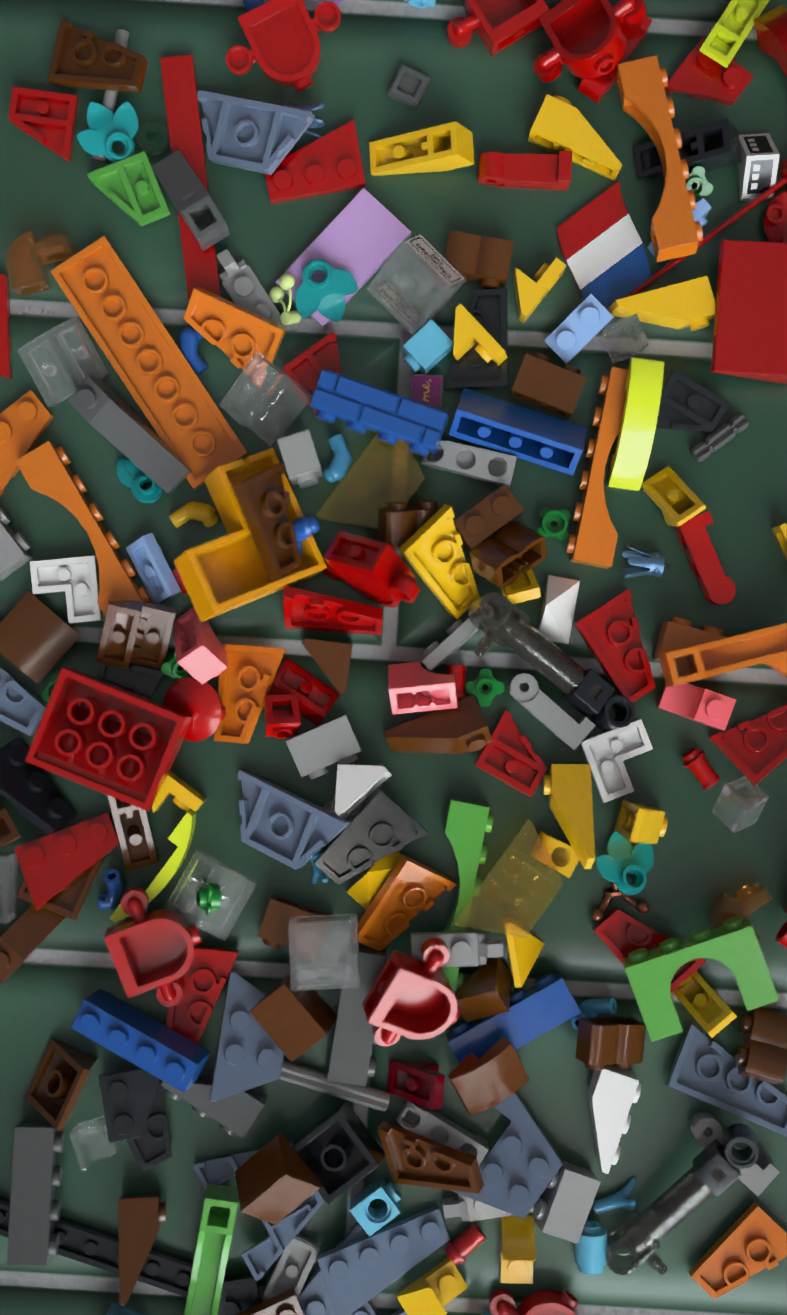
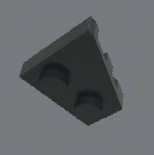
(689, 406)
(127, 1102)

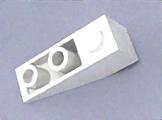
(610, 1101)

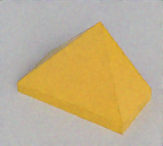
(372, 879)
(522, 956)

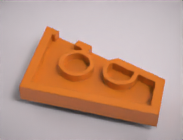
(233, 328)
(19, 432)
(244, 688)
(399, 900)
(741, 1251)

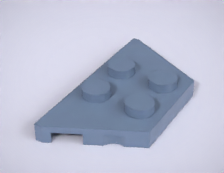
(250, 132)
(284, 822)
(244, 1050)

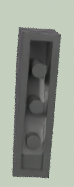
(128, 432)

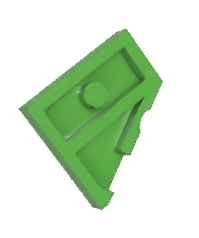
(132, 188)

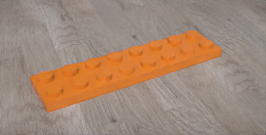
(148, 360)

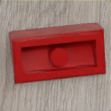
(314, 696)

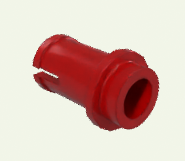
(459, 675)
(700, 767)
(465, 1244)

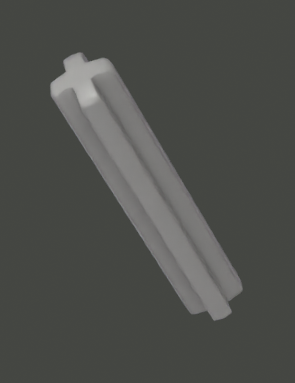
(318, 1081)

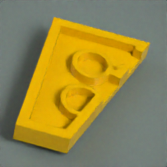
(440, 562)

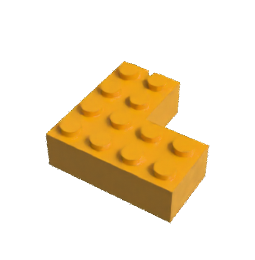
(230, 569)

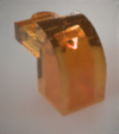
(28, 259)
(749, 900)

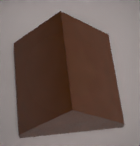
(293, 1017)
(60, 1082)
(274, 1181)

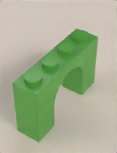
(730, 944)

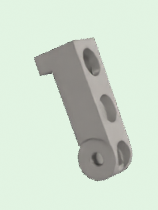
(472, 462)
(526, 692)
(441, 1129)
(757, 1177)

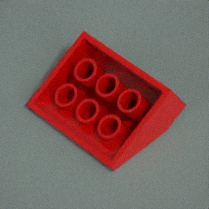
(751, 311)
(108, 738)

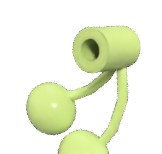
(277, 294)

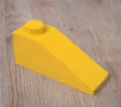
(564, 128)
(423, 151)
(671, 306)
(572, 805)
(641, 822)

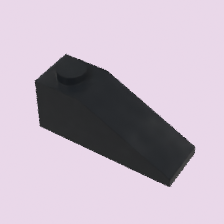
(705, 146)

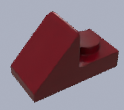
(416, 1082)

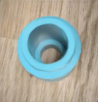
(591, 1249)

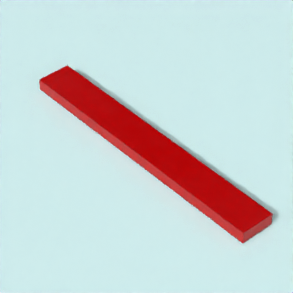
(187, 137)

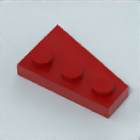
(625, 934)

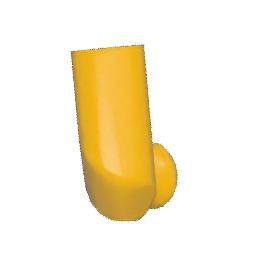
(196, 511)

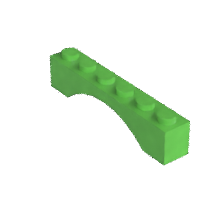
(465, 829)
(212, 1250)

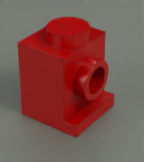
(281, 723)

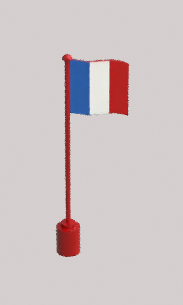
(608, 252)

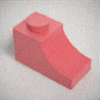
(198, 647)
(419, 690)
(697, 704)

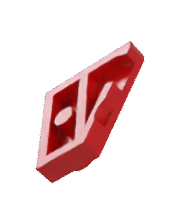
(709, 79)
(46, 118)
(309, 365)
(511, 757)

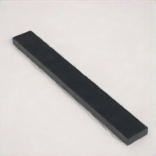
(102, 1251)

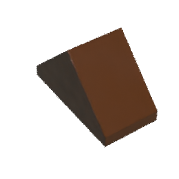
(333, 660)
(485, 991)

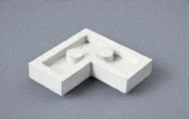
(76, 578)
(606, 756)

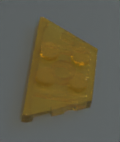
(377, 477)
(515, 888)

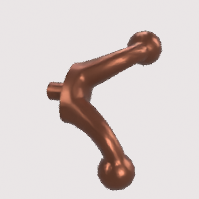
(610, 893)

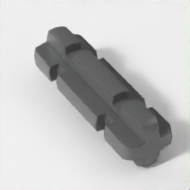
(719, 437)

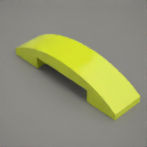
(732, 30)
(637, 424)
(182, 838)

